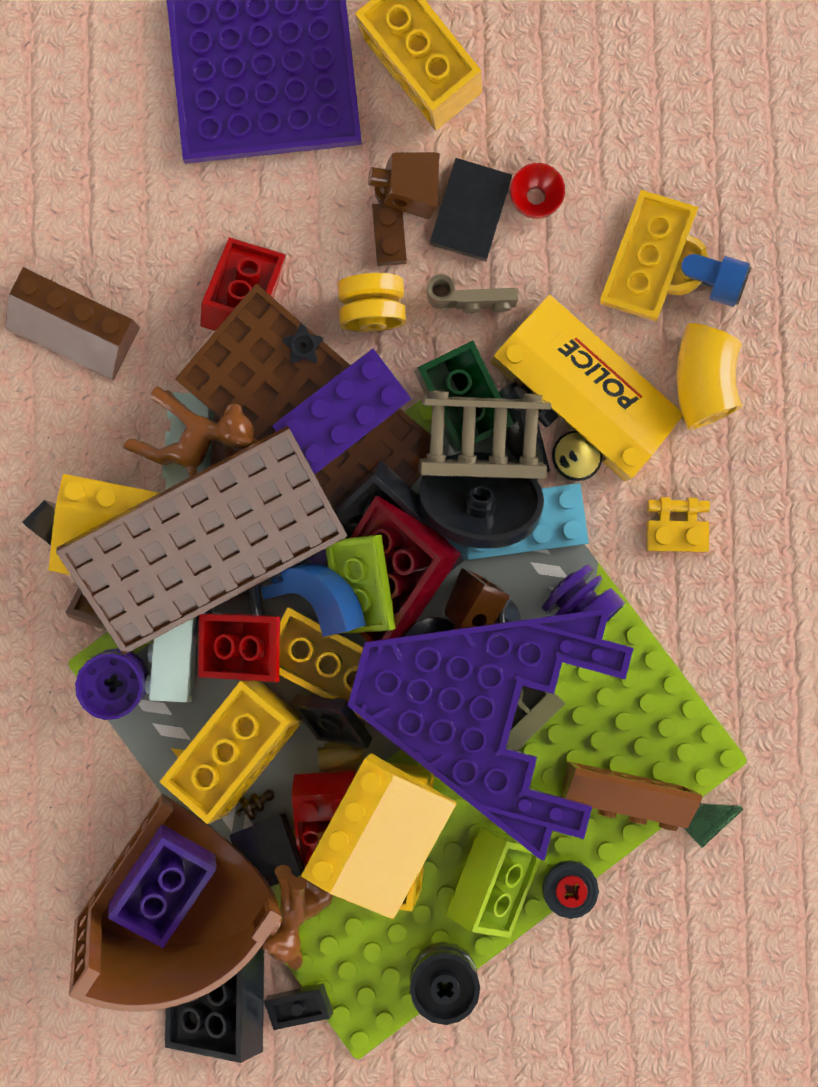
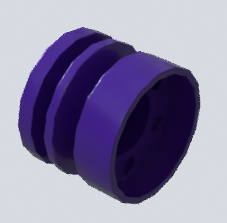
(577, 595)
(99, 695)

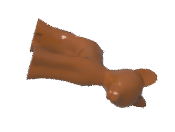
(232, 430)
(298, 903)

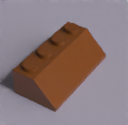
(631, 796)

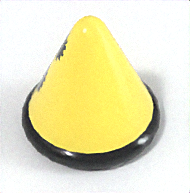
(575, 457)

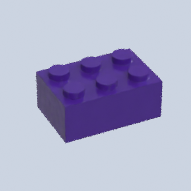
(162, 886)

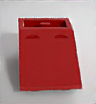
(314, 805)

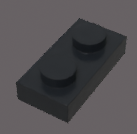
(298, 1006)

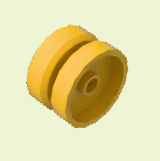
(371, 302)

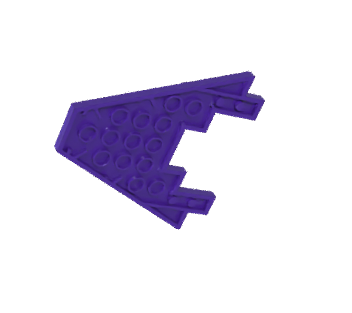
(455, 700)

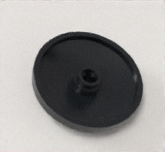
(481, 509)

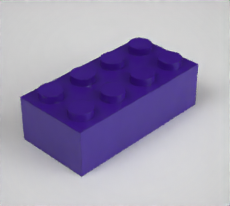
(344, 410)

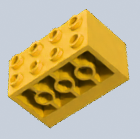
(421, 56)
(231, 750)

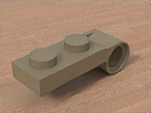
(473, 299)

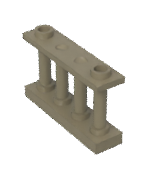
(467, 462)

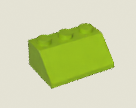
(493, 884)

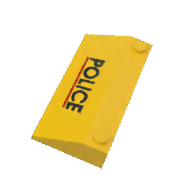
(588, 387)

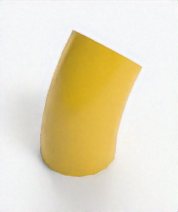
(707, 375)

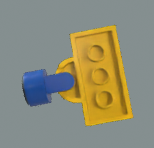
(663, 259)

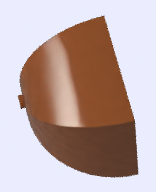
(208, 947)

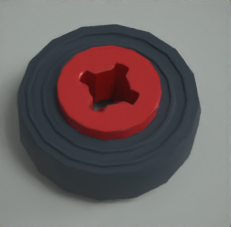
(562, 881)

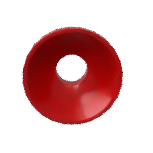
(539, 177)

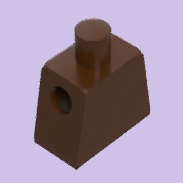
(409, 182)
(474, 601)

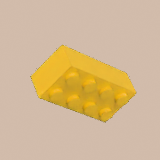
(317, 662)

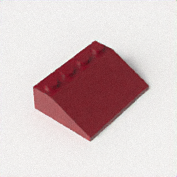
(414, 559)

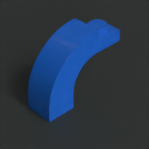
(327, 593)

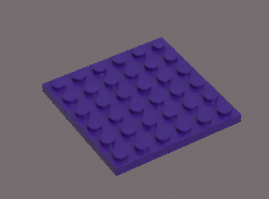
(262, 77)

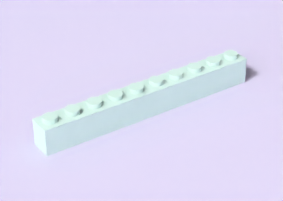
(175, 651)

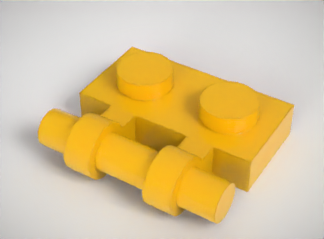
(677, 535)

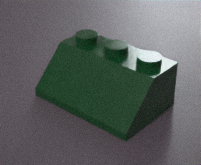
(462, 375)

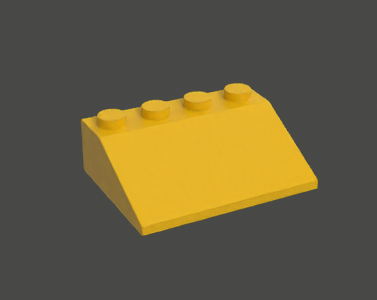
(84, 505)
(379, 837)

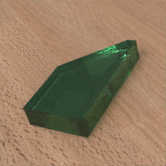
(710, 820)

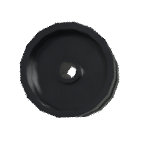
(446, 1002)

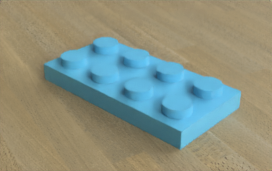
(560, 525)

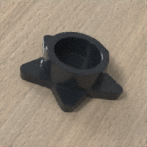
(303, 336)

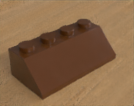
(69, 323)

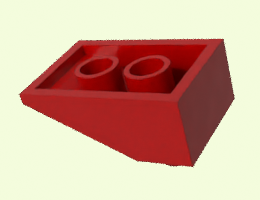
(235, 275)
(239, 647)

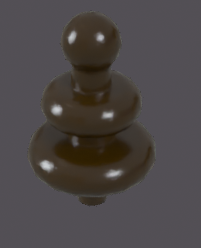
(256, 803)

